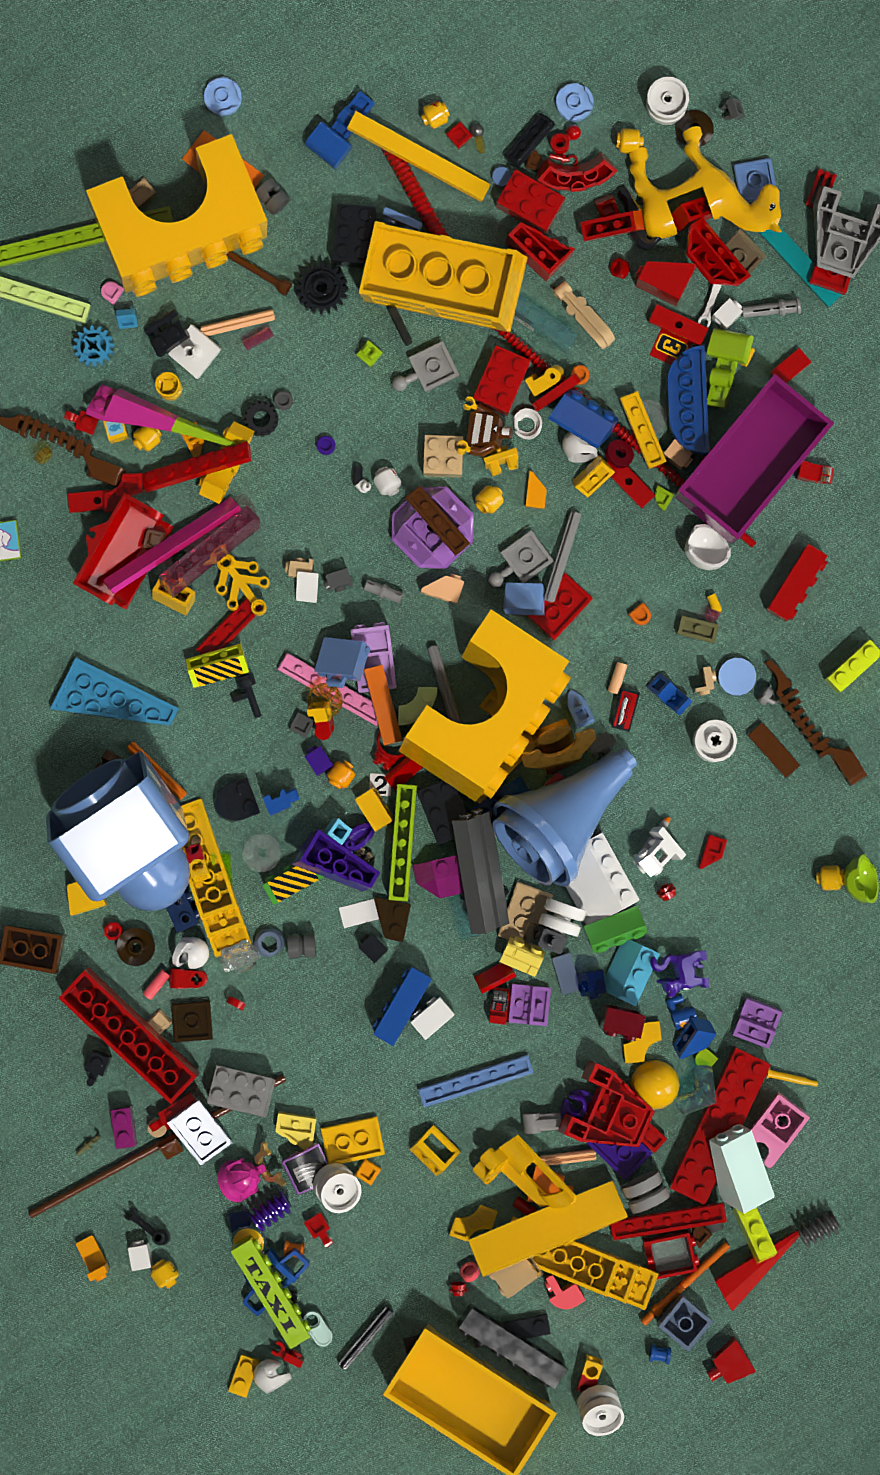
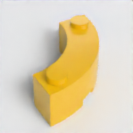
(217, 484)

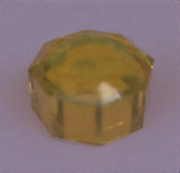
(43, 455)

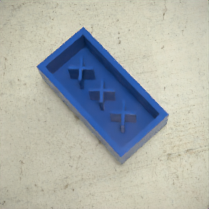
(402, 1005)

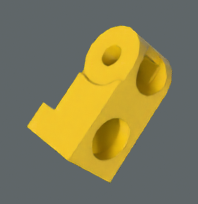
(545, 381)

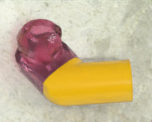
(715, 608)

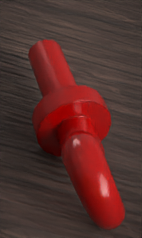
(563, 158)

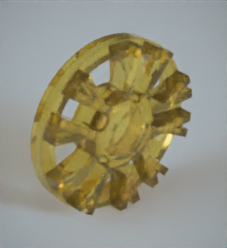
(324, 696)

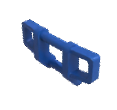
(279, 1263)

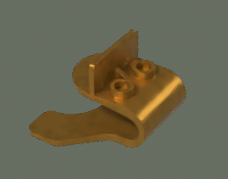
(558, 747)

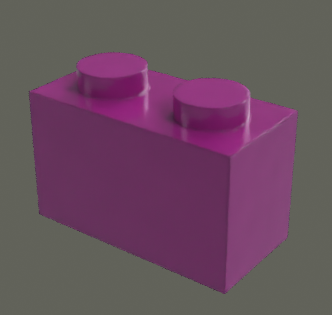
(124, 1127)

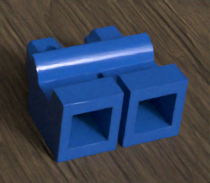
(281, 803)

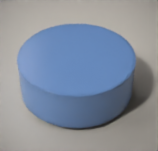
(501, 176)

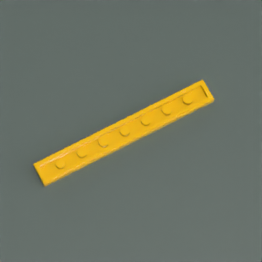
(418, 156)

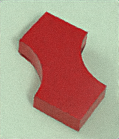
(130, 484)

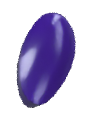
(358, 837)

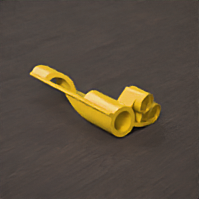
(512, 1161)

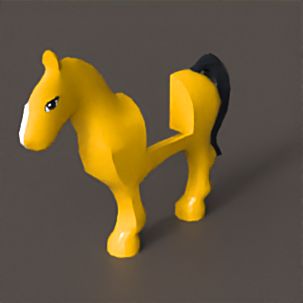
(717, 187)

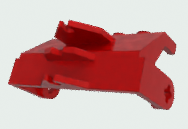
(115, 546)

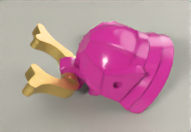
(240, 1178)

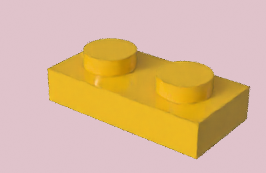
(243, 1375)

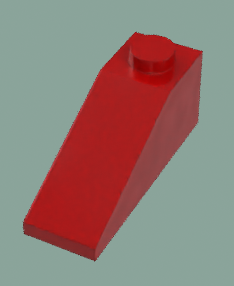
(691, 212)

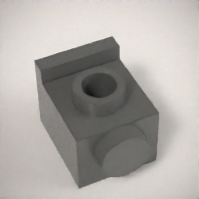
(338, 581)

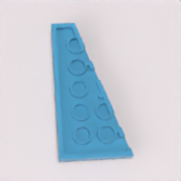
(101, 694)

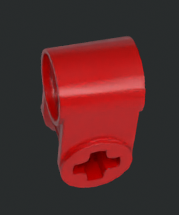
(183, 978)

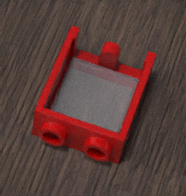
(671, 1254)

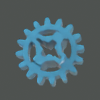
(88, 352)

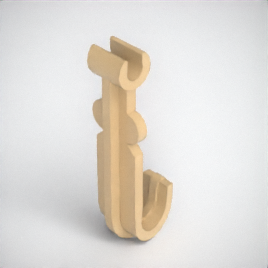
(585, 315)

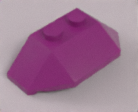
(440, 876)

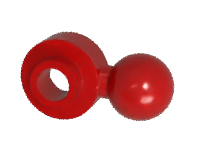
(572, 133)

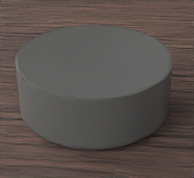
(283, 400)

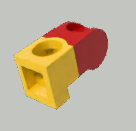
(323, 719)
(197, 863)
(590, 1373)

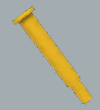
(790, 1078)

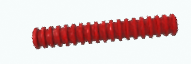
(415, 192)

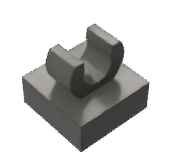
(735, 109)

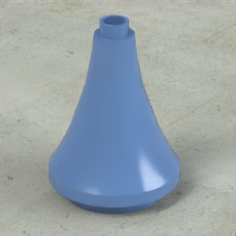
(553, 824)

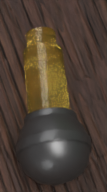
(477, 132)

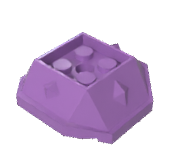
(419, 543)

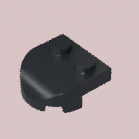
(236, 801)

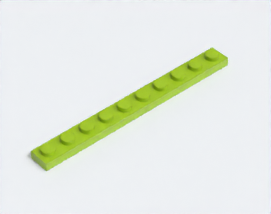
(65, 240)

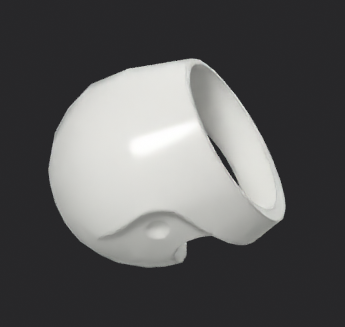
(574, 446)
(195, 952)
(266, 1376)

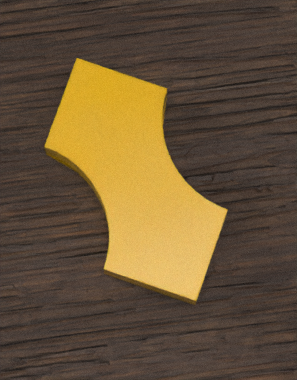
(635, 1050)
(465, 1226)

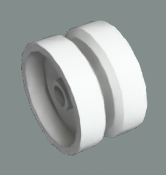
(657, 100)
(725, 738)
(562, 917)
(337, 1188)
(600, 1410)

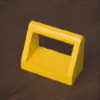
(428, 1157)

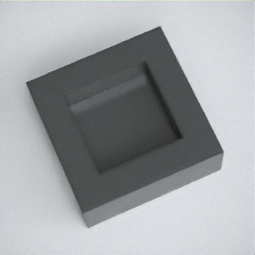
(302, 725)

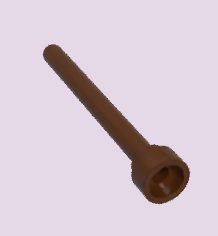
(282, 286)

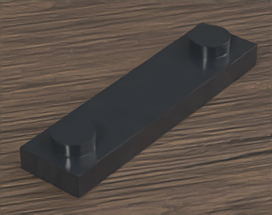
(527, 1327)

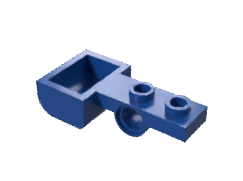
(331, 142)

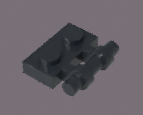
(170, 337)

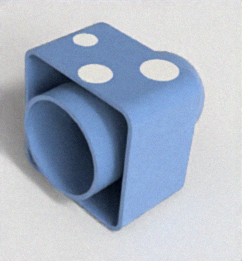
(122, 834)

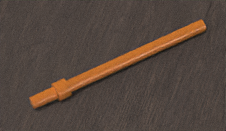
(657, 1309)

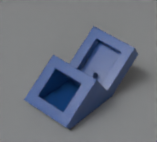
(669, 694)

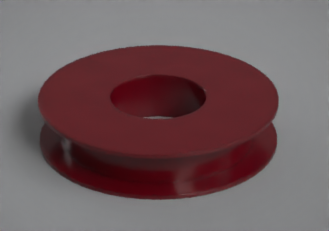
(625, 448)

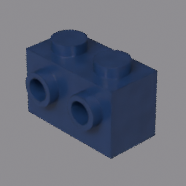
(183, 913)

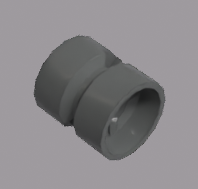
(278, 199)
(301, 945)

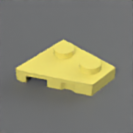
(297, 1128)

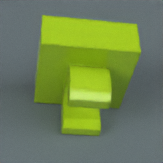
(369, 354)

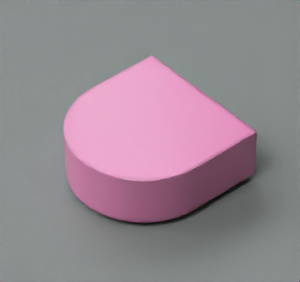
(111, 292)

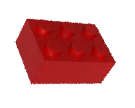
(530, 202)
(501, 380)

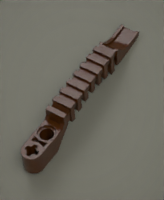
(97, 468)
(843, 759)

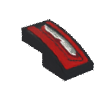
(625, 709)

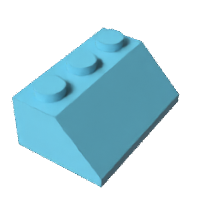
(629, 971)

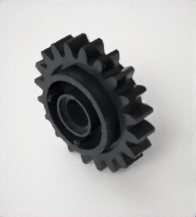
(322, 276)

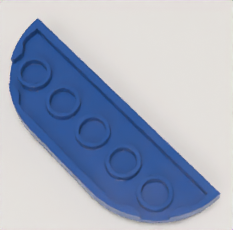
(689, 401)

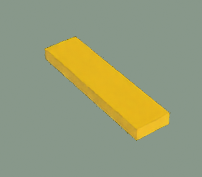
(643, 430)

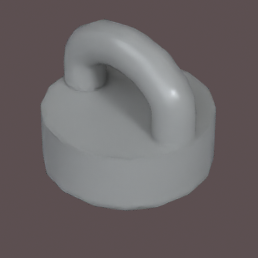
(766, 696)

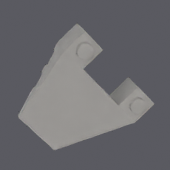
(841, 239)

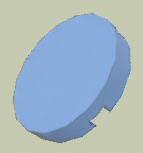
(222, 96)
(574, 102)
(737, 676)

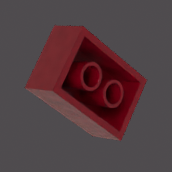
(622, 1021)

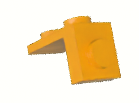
(93, 1258)

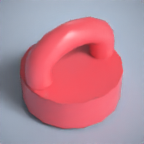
(469, 1271)

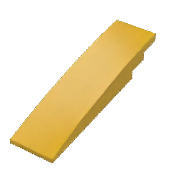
(221, 910)
(547, 1229)
(599, 1272)

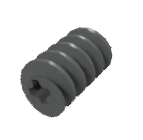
(818, 1228)

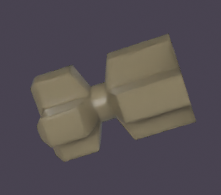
(361, 852)

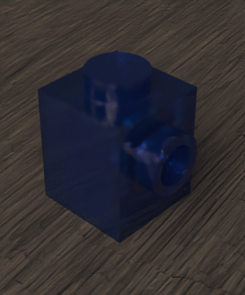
(591, 984)

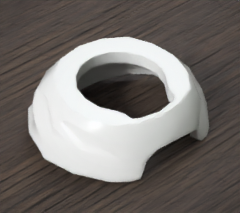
(528, 413)

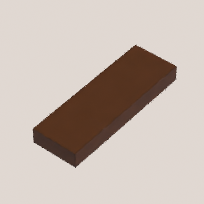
(773, 750)

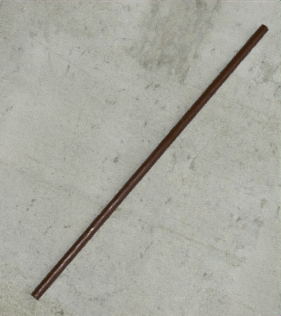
(119, 1166)

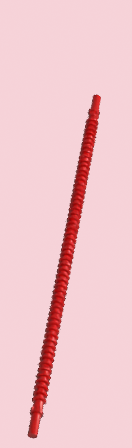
(619, 430)

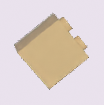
(516, 1277)

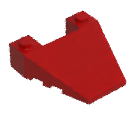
(614, 1113)

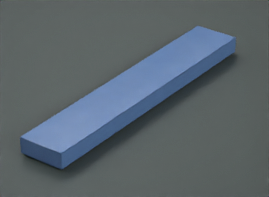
(475, 1080)

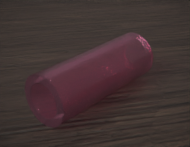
(258, 338)

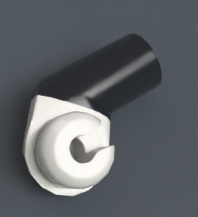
(358, 481)

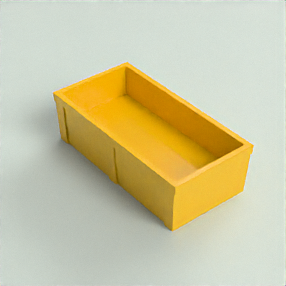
(442, 277)
(470, 1402)

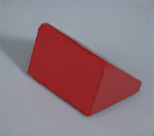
(606, 206)

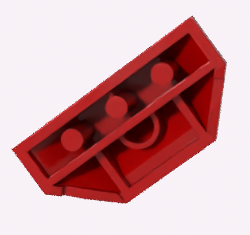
(713, 256)

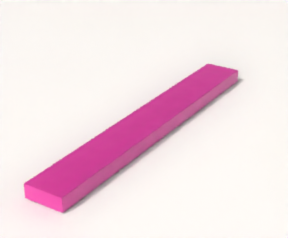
(171, 545)

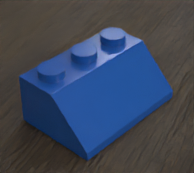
(584, 418)

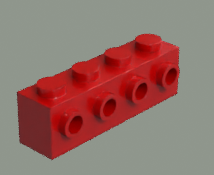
(797, 582)

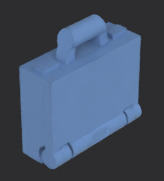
(341, 660)

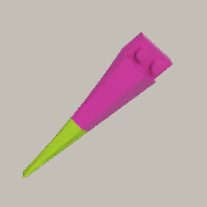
(126, 408)

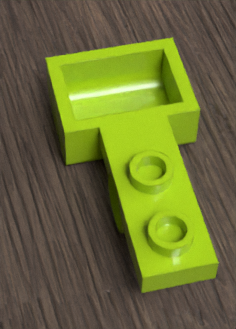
(729, 350)

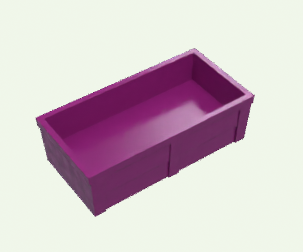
(753, 459)

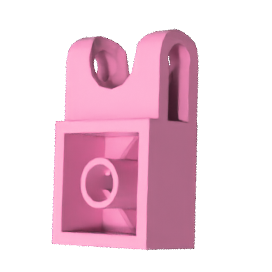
(777, 1135)

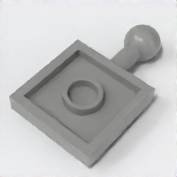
(431, 367)
(525, 559)

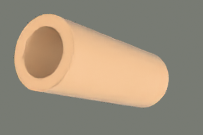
(617, 678)

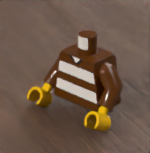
(484, 431)

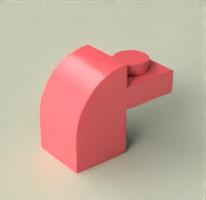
(565, 1297)

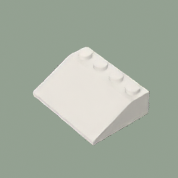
(601, 882)

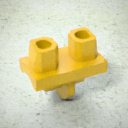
(500, 457)

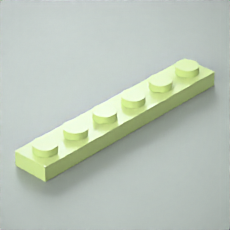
(44, 300)

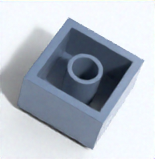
(684, 1322)

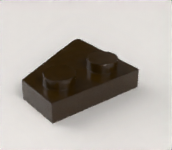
(393, 918)

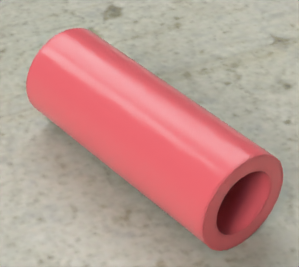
(156, 984)

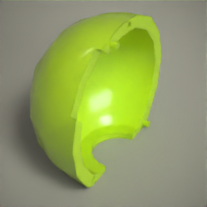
(861, 880)

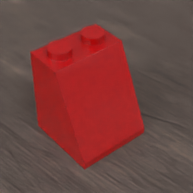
(665, 279)

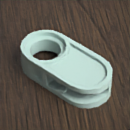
(320, 1332)

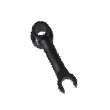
(165, 1236)

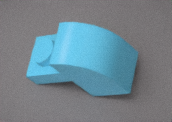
(337, 830)

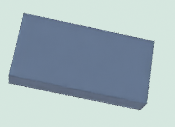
(566, 973)

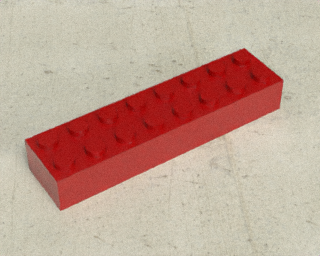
(129, 1035)
(734, 1097)

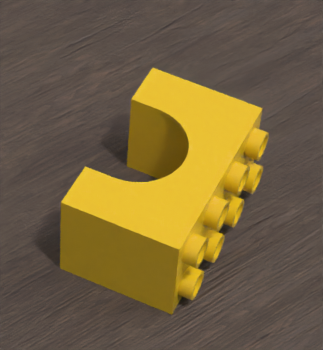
(153, 250)
(523, 677)

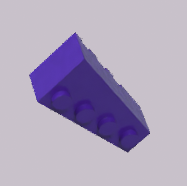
(332, 860)

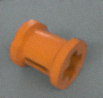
(289, 1246)

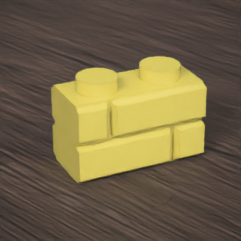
(522, 956)

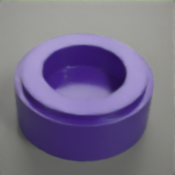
(326, 445)

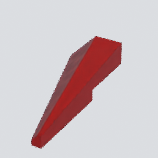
(741, 1279)

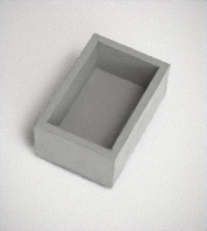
(241, 1091)

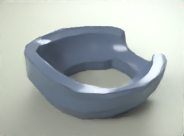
(269, 931)

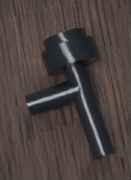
(245, 682)

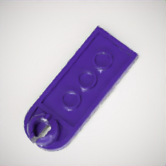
(622, 1159)

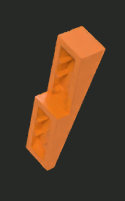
(383, 705)

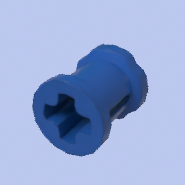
(659, 1354)

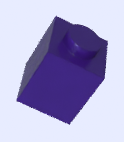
(318, 760)

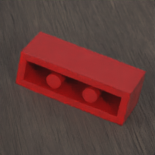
(612, 225)

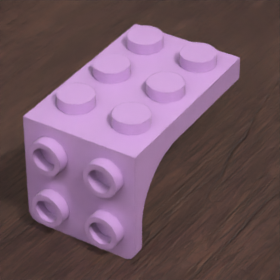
(380, 653)

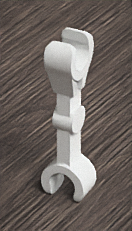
(710, 304)

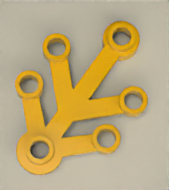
(240, 581)

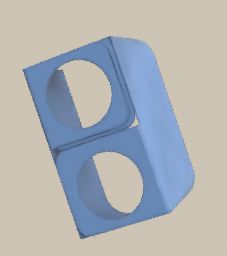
(524, 599)

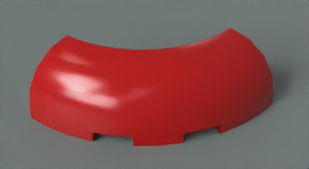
(576, 177)

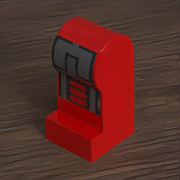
(499, 1006)

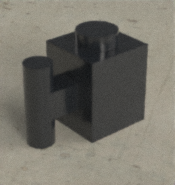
(97, 1065)

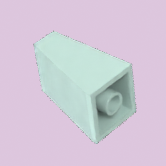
(740, 1169)

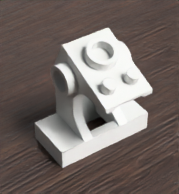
(648, 862)

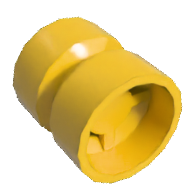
(168, 386)

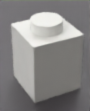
(727, 314)
(140, 1255)

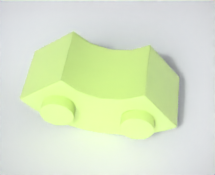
(410, 712)

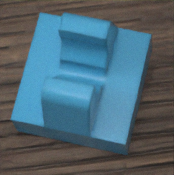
(126, 318)

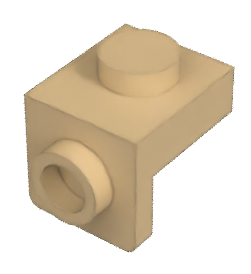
(708, 678)

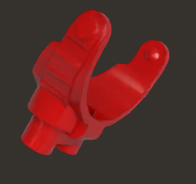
(384, 758)

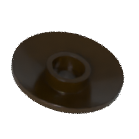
(695, 117)
(128, 953)

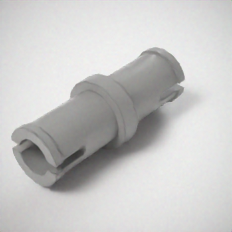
(383, 591)

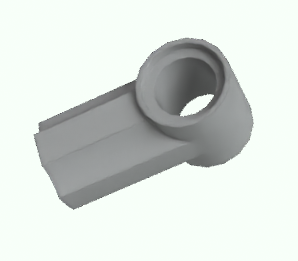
(536, 1122)

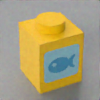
(116, 431)

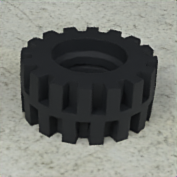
(261, 406)

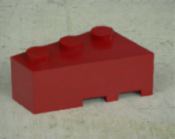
(543, 253)

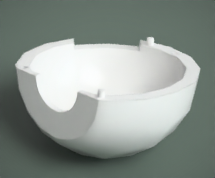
(706, 548)

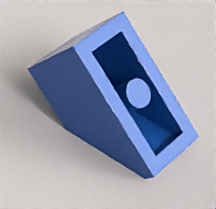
(694, 1037)

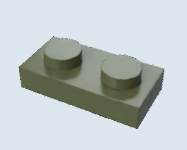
(697, 629)

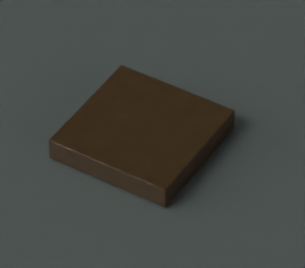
(192, 1021)

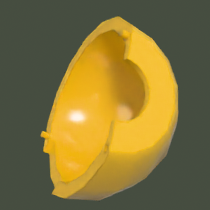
(656, 1083)

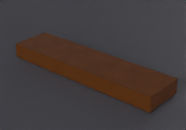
(437, 520)

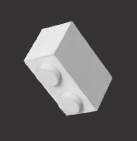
(431, 1017)

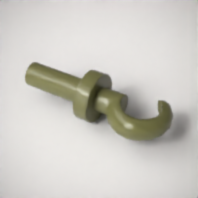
(87, 1145)

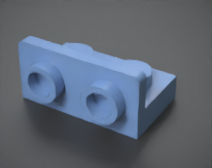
(399, 220)

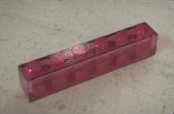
(209, 551)

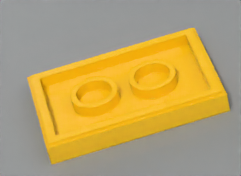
(353, 1140)

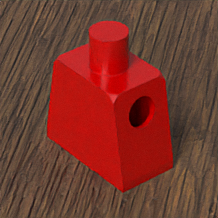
(730, 1363)

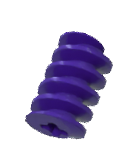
(271, 1211)

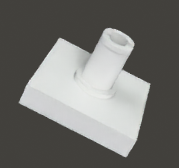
(195, 352)

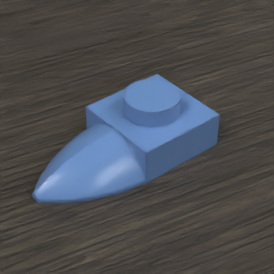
(579, 710)

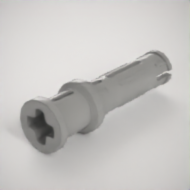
(781, 304)

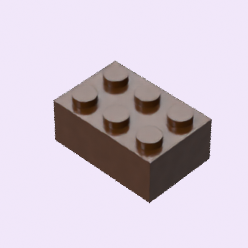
(31, 949)

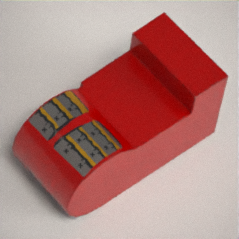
(814, 473)

